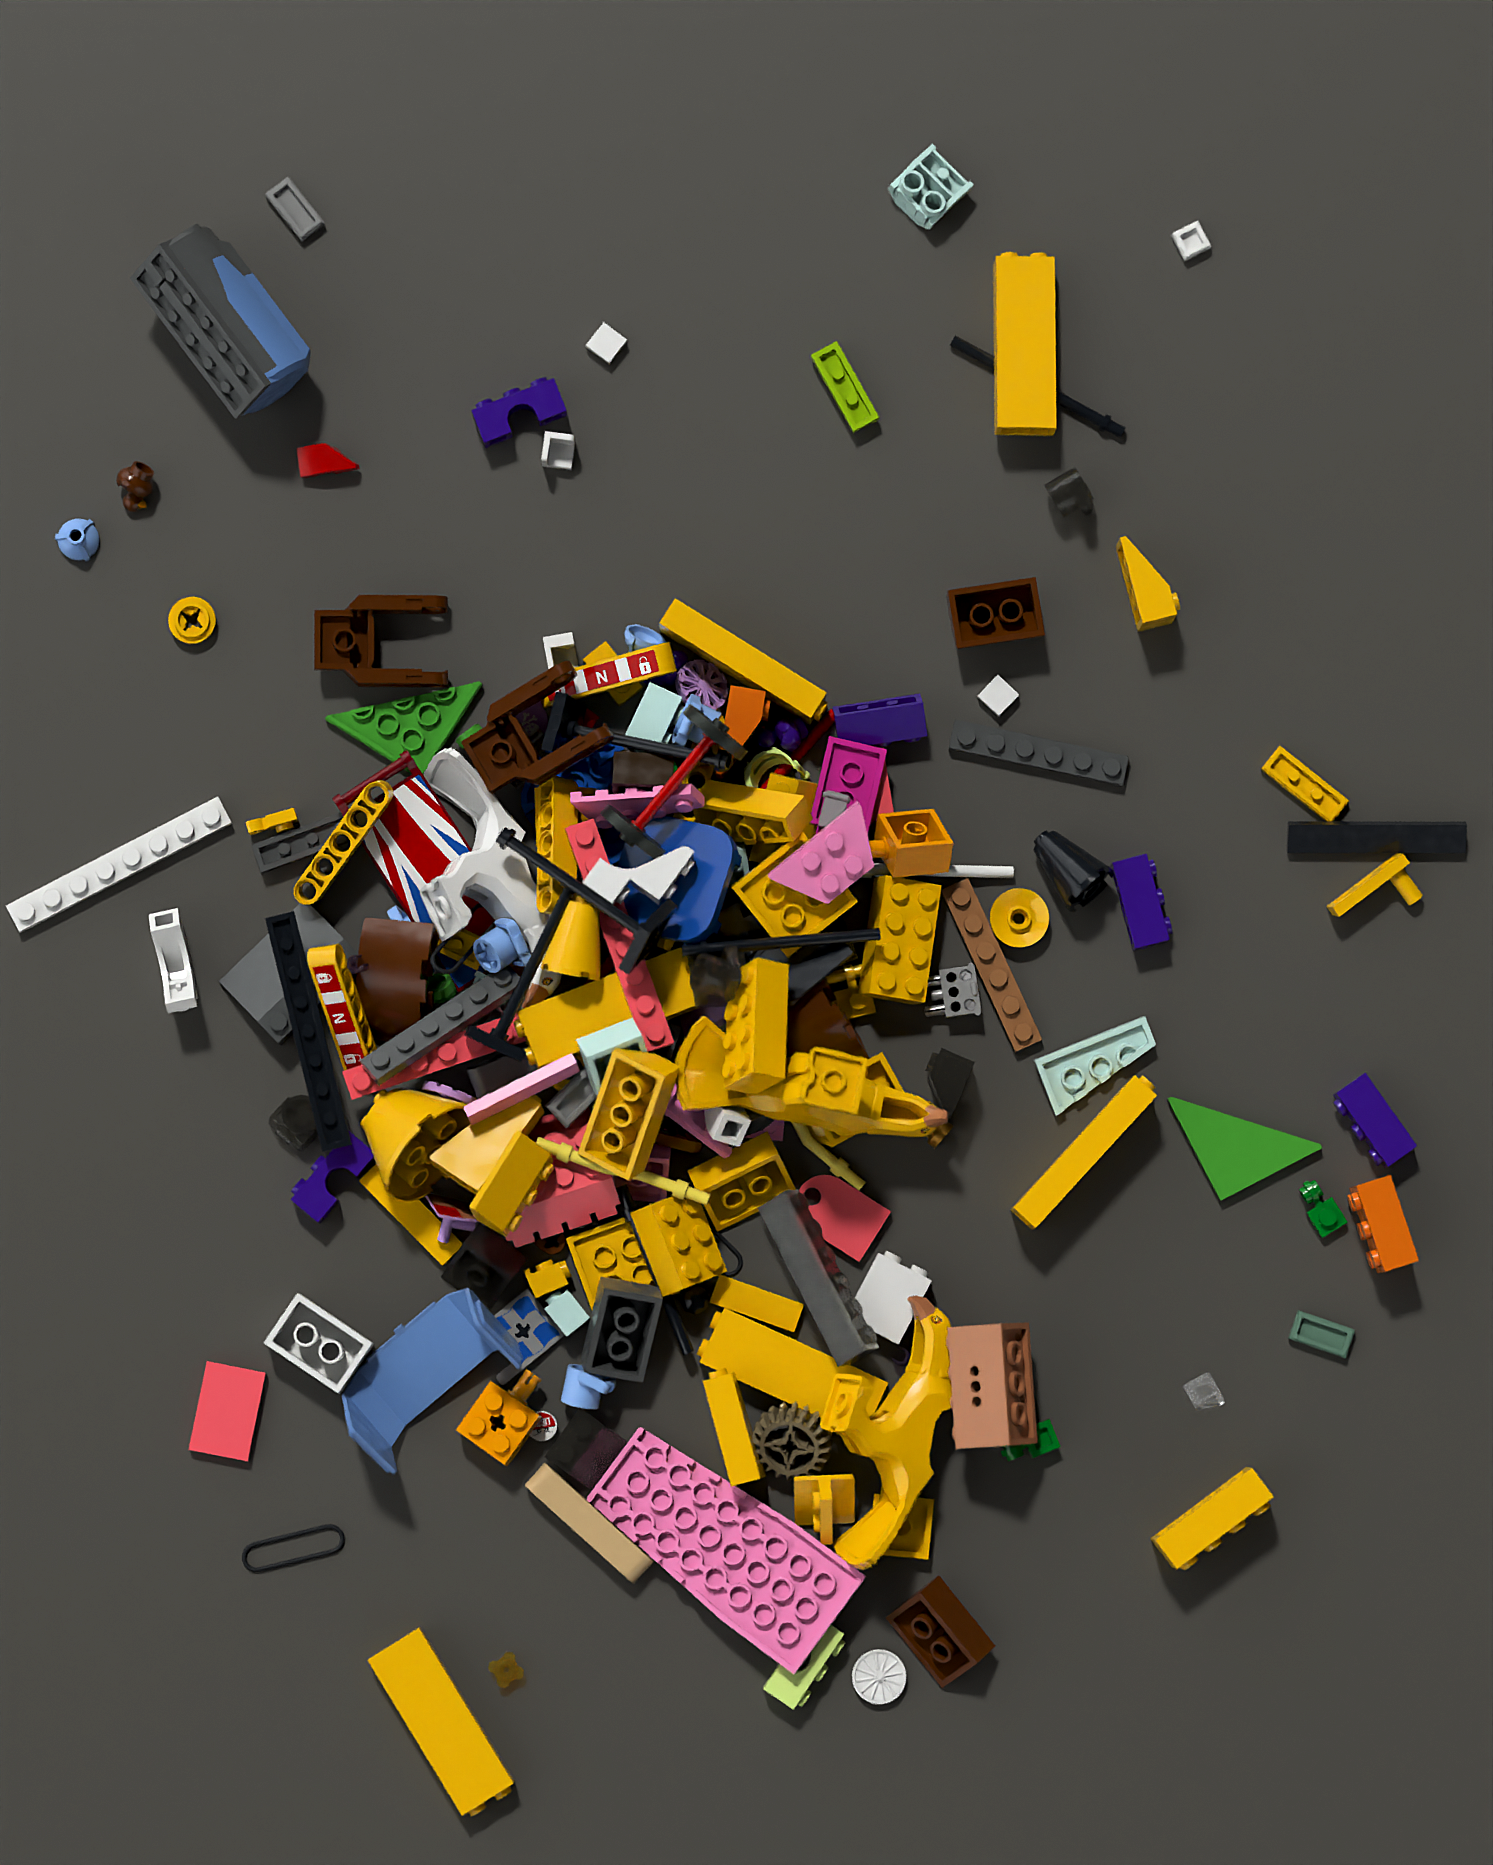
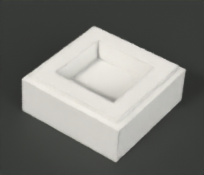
(1191, 240)
(606, 343)
(998, 695)

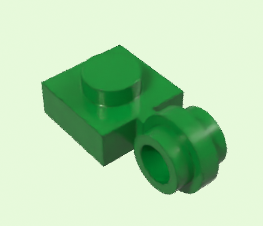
(1325, 1215)
(1046, 1442)

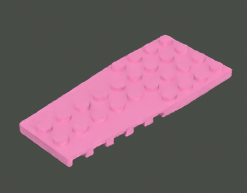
(727, 1548)

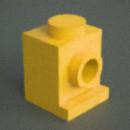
(548, 1277)

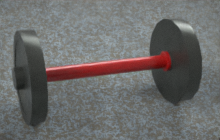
(633, 831)

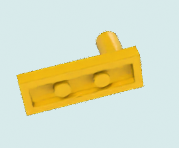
(1390, 869)

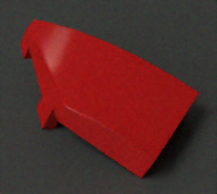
(323, 459)

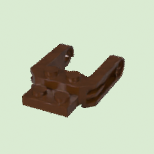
(347, 640)
(505, 750)

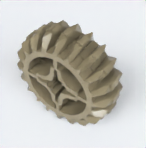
(806, 1434)

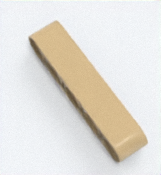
(589, 1523)

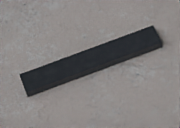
(1376, 837)

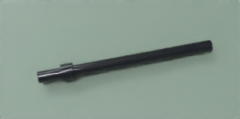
(668, 1301)

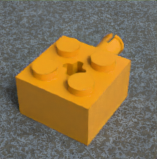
(912, 843)
(495, 1403)

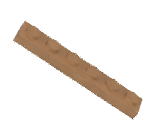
(991, 965)

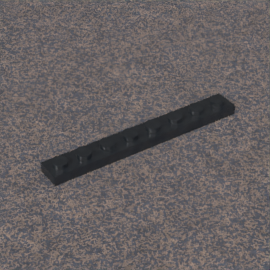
(308, 1031)

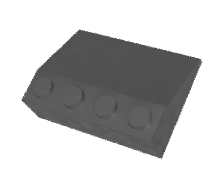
(256, 978)

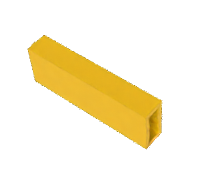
(1024, 344)
(743, 662)
(560, 1020)
(1084, 1151)
(777, 1363)
(442, 1722)

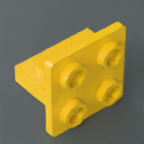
(824, 1502)

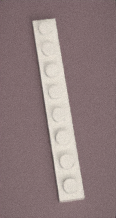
(118, 864)

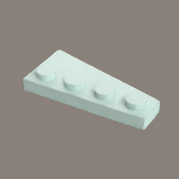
(1084, 1065)

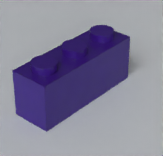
(881, 721)
(1141, 902)
(1373, 1121)

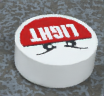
(545, 1428)

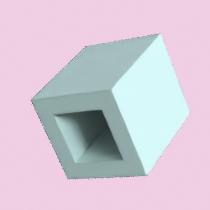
(566, 1312)

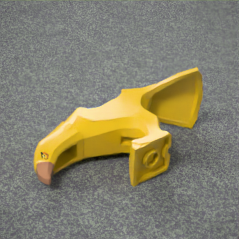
(818, 1090)
(895, 1435)

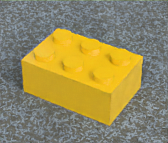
(678, 1243)

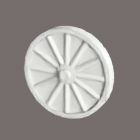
(879, 1676)

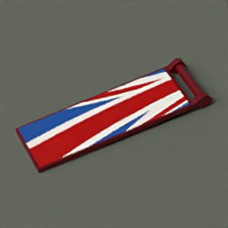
(413, 846)

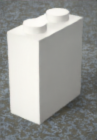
(886, 1295)

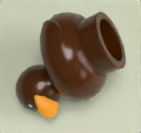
(138, 484)

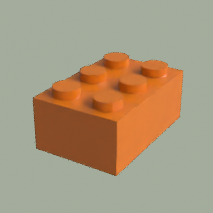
(1382, 1224)

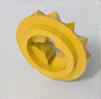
(190, 606)

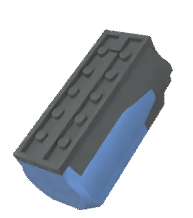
(223, 319)

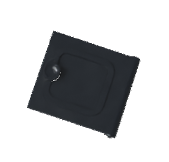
(807, 965)

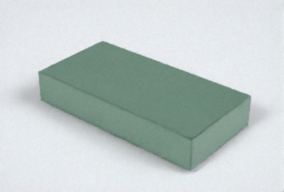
(1321, 1334)

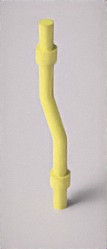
(838, 1167)
(678, 1189)

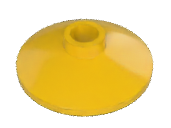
(1025, 903)

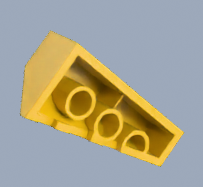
(753, 812)

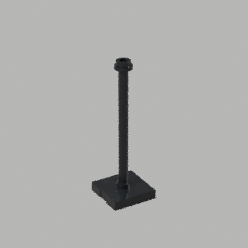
(567, 721)
(645, 934)
(498, 1036)

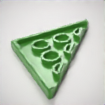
(411, 723)
(1236, 1150)

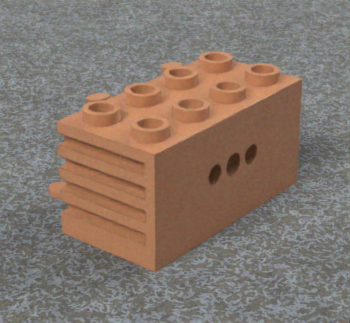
(991, 1385)

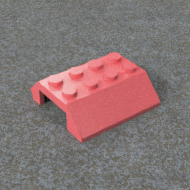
(570, 1190)

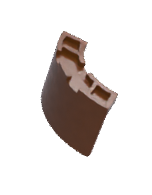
(397, 977)
(820, 1023)

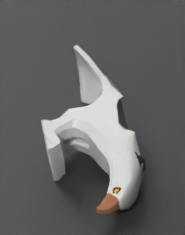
(487, 873)

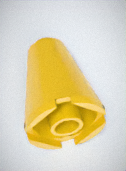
(576, 942)

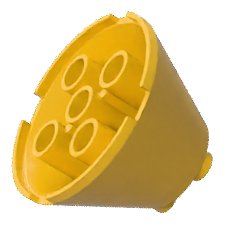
(404, 1133)

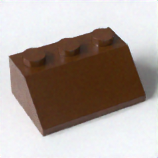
(995, 613)
(940, 1631)

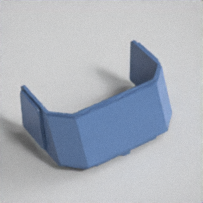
(420, 1367)

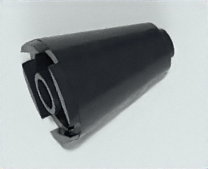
(1071, 869)

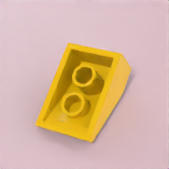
(1147, 591)

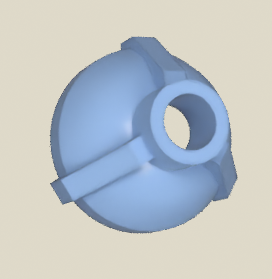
(85, 546)
(641, 637)

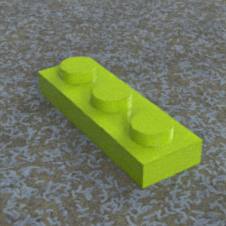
(845, 387)

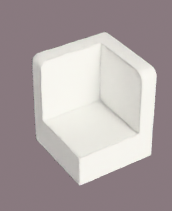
(558, 450)
(560, 649)

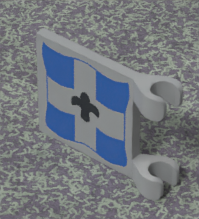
(530, 1328)

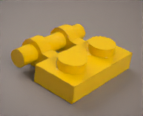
(848, 999)

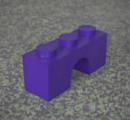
(541, 399)
(313, 1194)

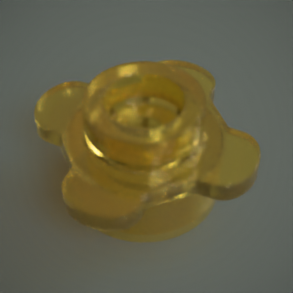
(503, 1678)

